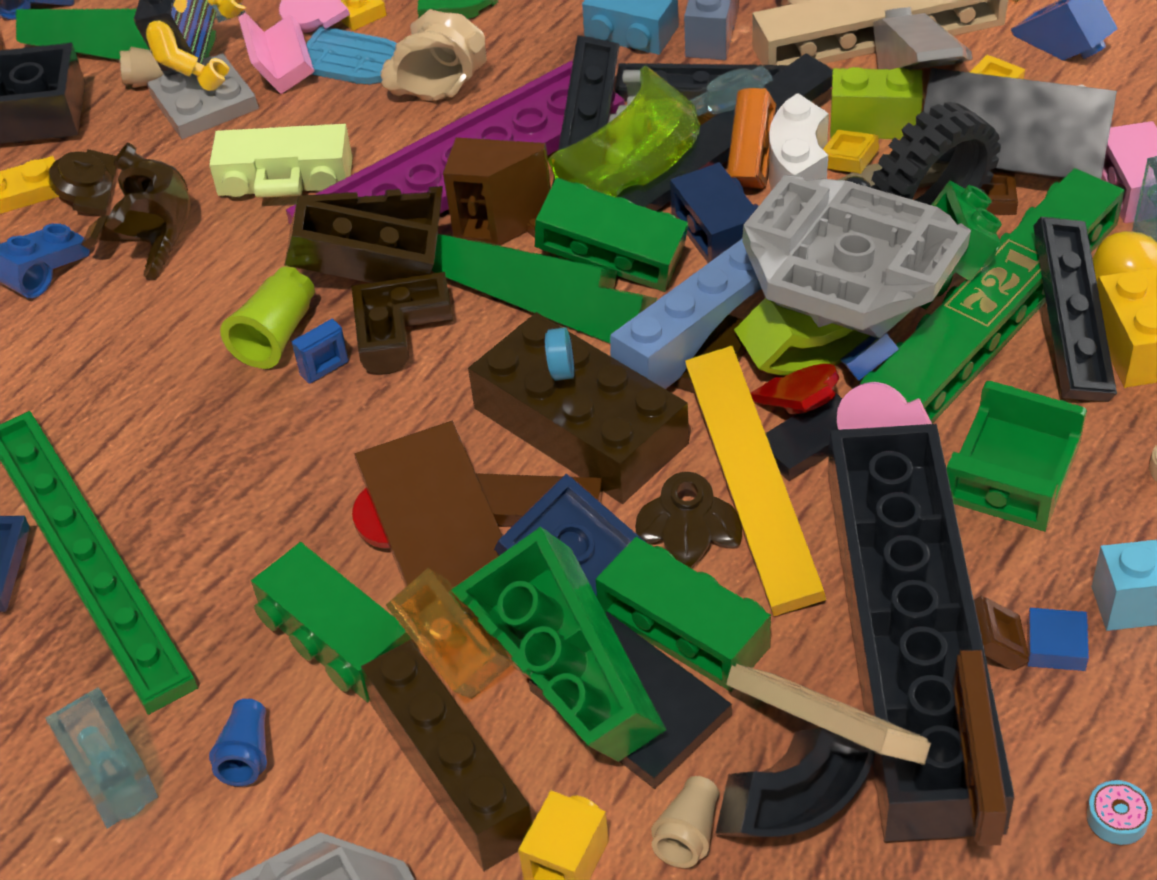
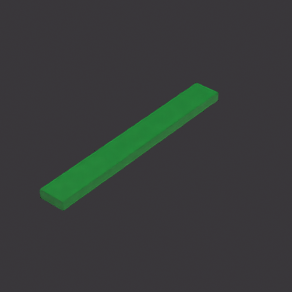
(93, 566)

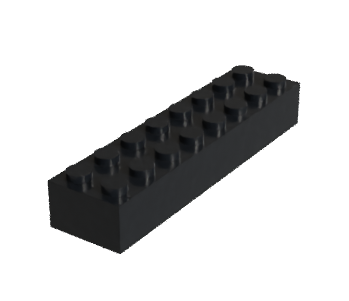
(909, 617)

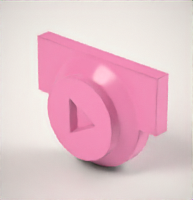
(314, 13)
(878, 406)

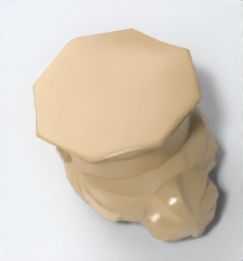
(436, 57)

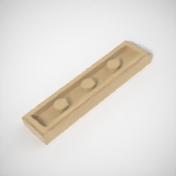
(830, 714)

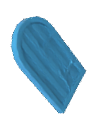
(349, 55)

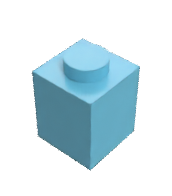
(1127, 584)

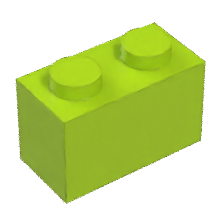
(875, 100)

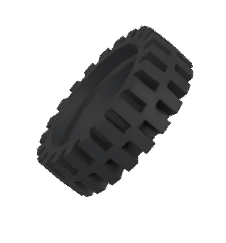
(928, 141)

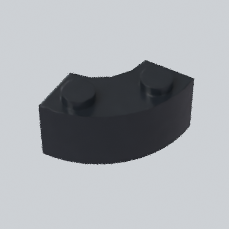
(799, 790)

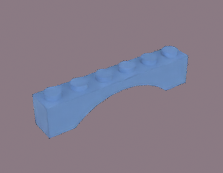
(681, 320)

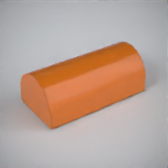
(750, 137)

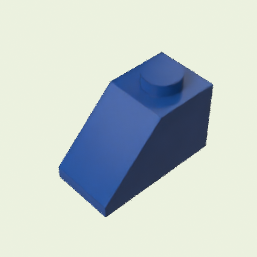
(1068, 28)

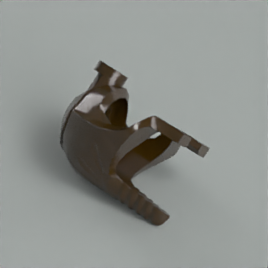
(150, 212)

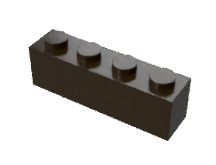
(448, 754)

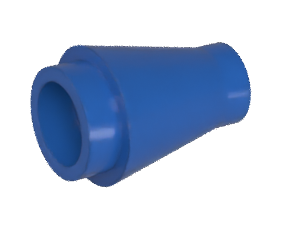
(241, 746)

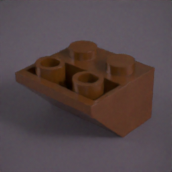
(495, 187)

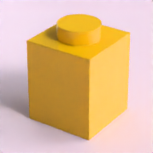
(564, 839)

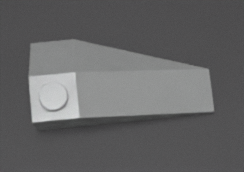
(915, 42)

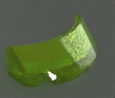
(635, 144)

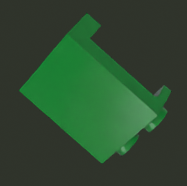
(1016, 455)

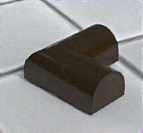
(390, 306)

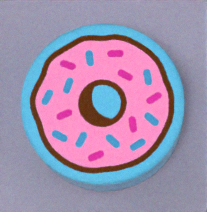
(1119, 812)

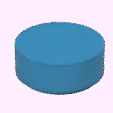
(559, 354)

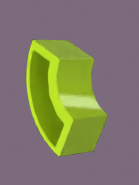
(788, 340)

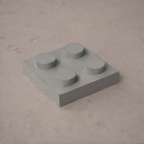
(193, 108)

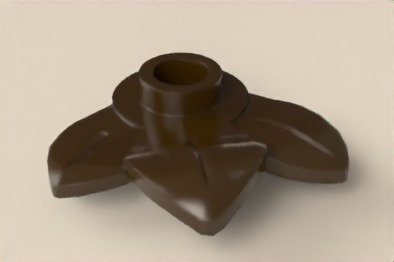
(689, 525)

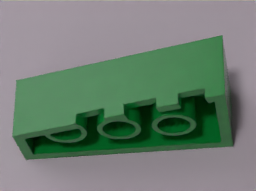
(561, 638)

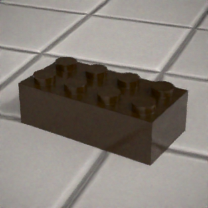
(596, 425)

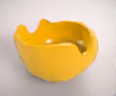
(1125, 253)

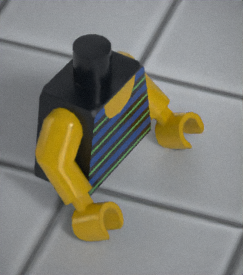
(180, 33)

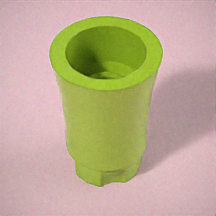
(267, 320)

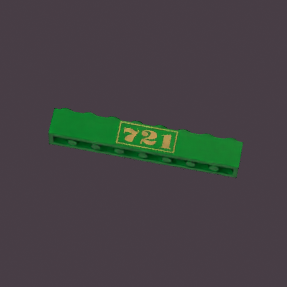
(992, 307)

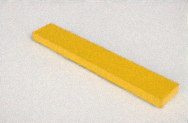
(755, 482)

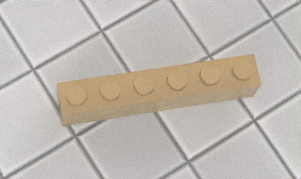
(846, 30)

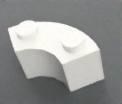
(798, 141)

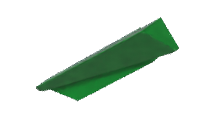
(90, 30)
(552, 286)

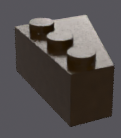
(365, 235)

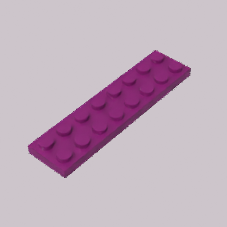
(524, 115)

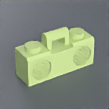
(280, 160)

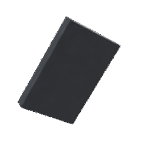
(682, 701)

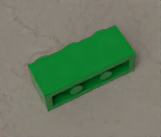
(610, 233)
(684, 611)
(325, 616)

